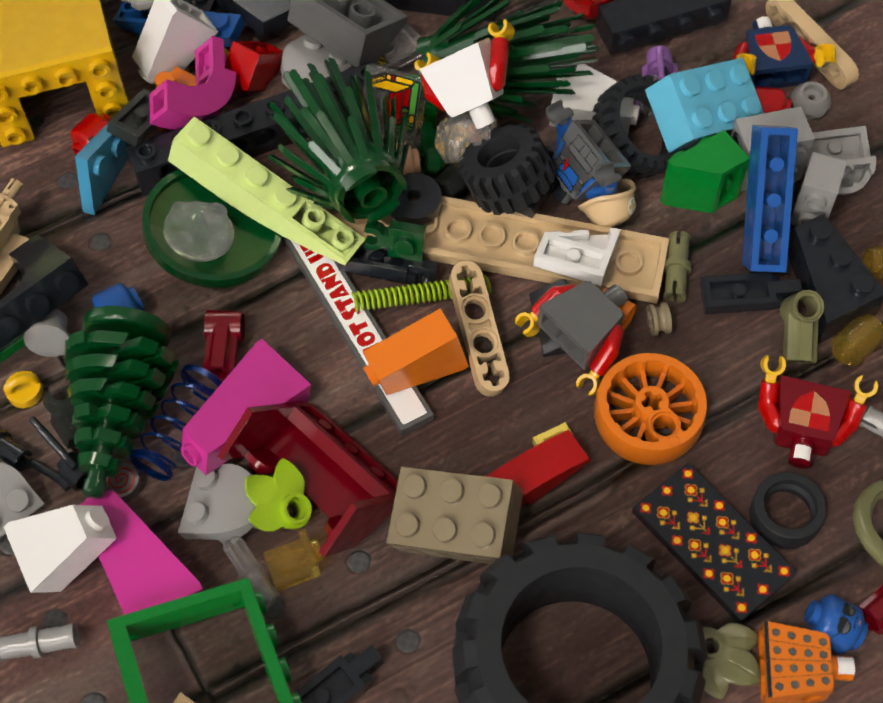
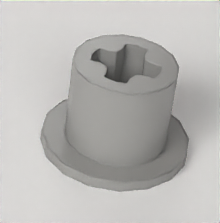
(48, 335)

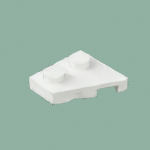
(577, 254)

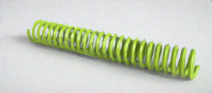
(416, 287)

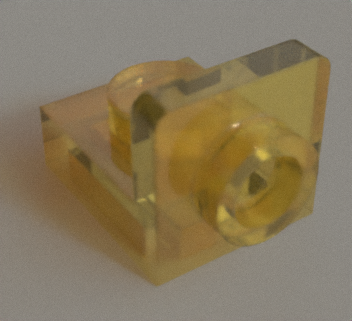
(294, 562)

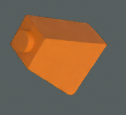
(415, 355)

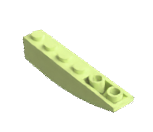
(260, 192)

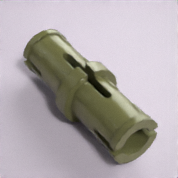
(677, 267)

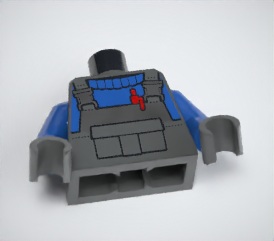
(583, 157)

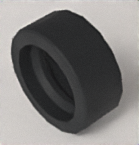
(796, 485)

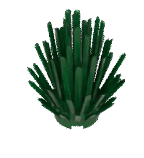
(531, 50)
(356, 173)

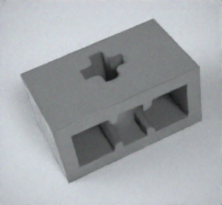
(818, 188)

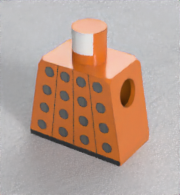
(798, 664)

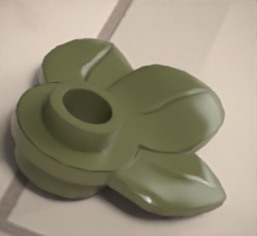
(730, 659)

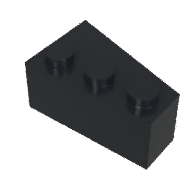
(835, 272)

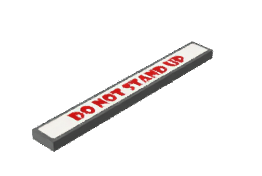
(359, 332)

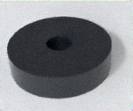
(425, 208)

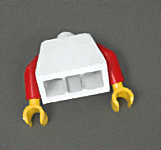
(469, 76)

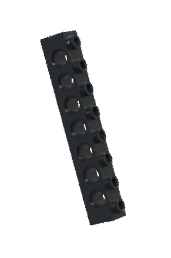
(246, 127)

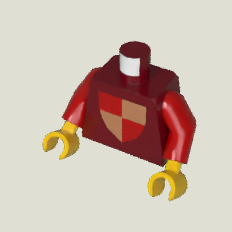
(808, 414)

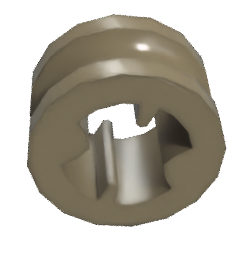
(659, 319)

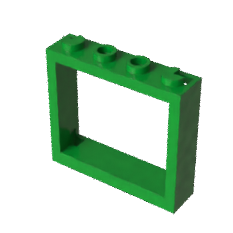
(190, 610)

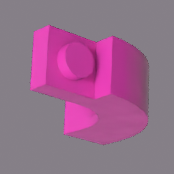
(176, 104)

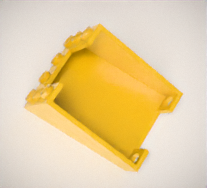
(52, 48)

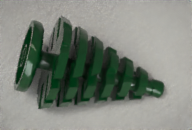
(115, 378)

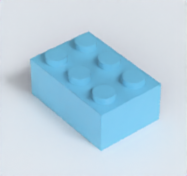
(702, 102)

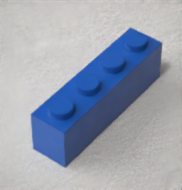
(769, 198)

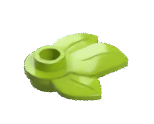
(273, 496)

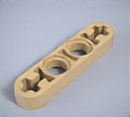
(788, 12)
(475, 328)

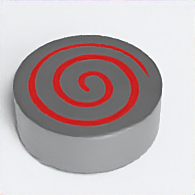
(126, 483)

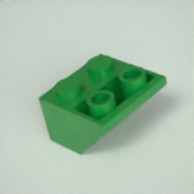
(705, 175)

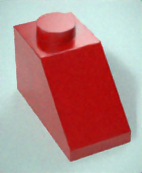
(254, 64)

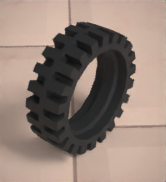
(609, 120)

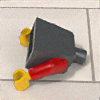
(582, 324)

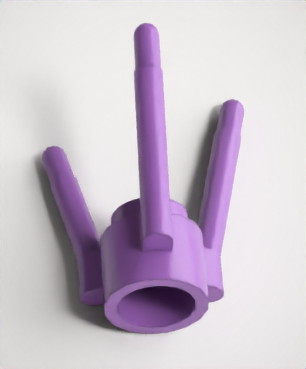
(660, 62)

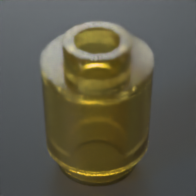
(857, 340)

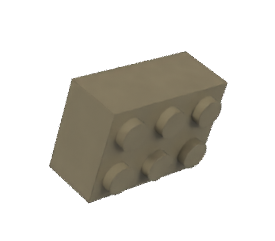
(454, 515)

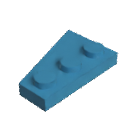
(98, 168)

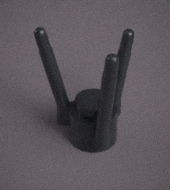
(69, 473)

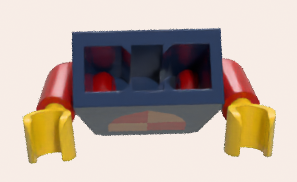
(779, 56)

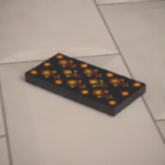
(714, 543)

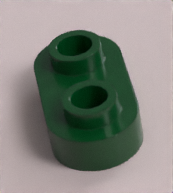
(429, 157)

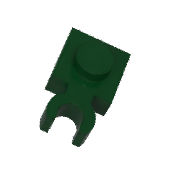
(401, 238)

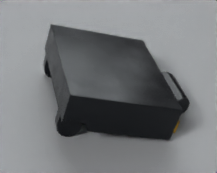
(260, 14)

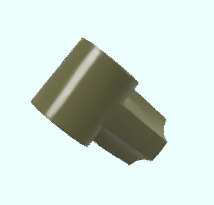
(799, 331)

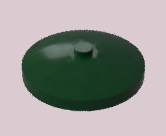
(249, 255)

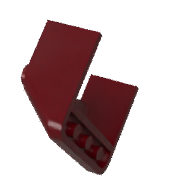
(336, 470)

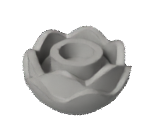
(813, 99)

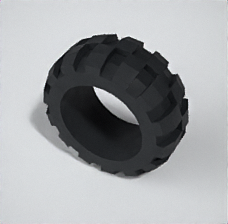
(587, 574)

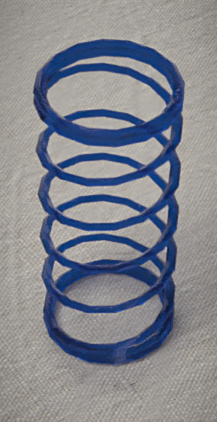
(155, 457)

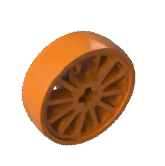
(656, 448)

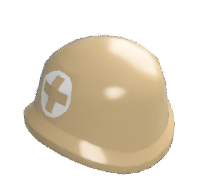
(611, 209)

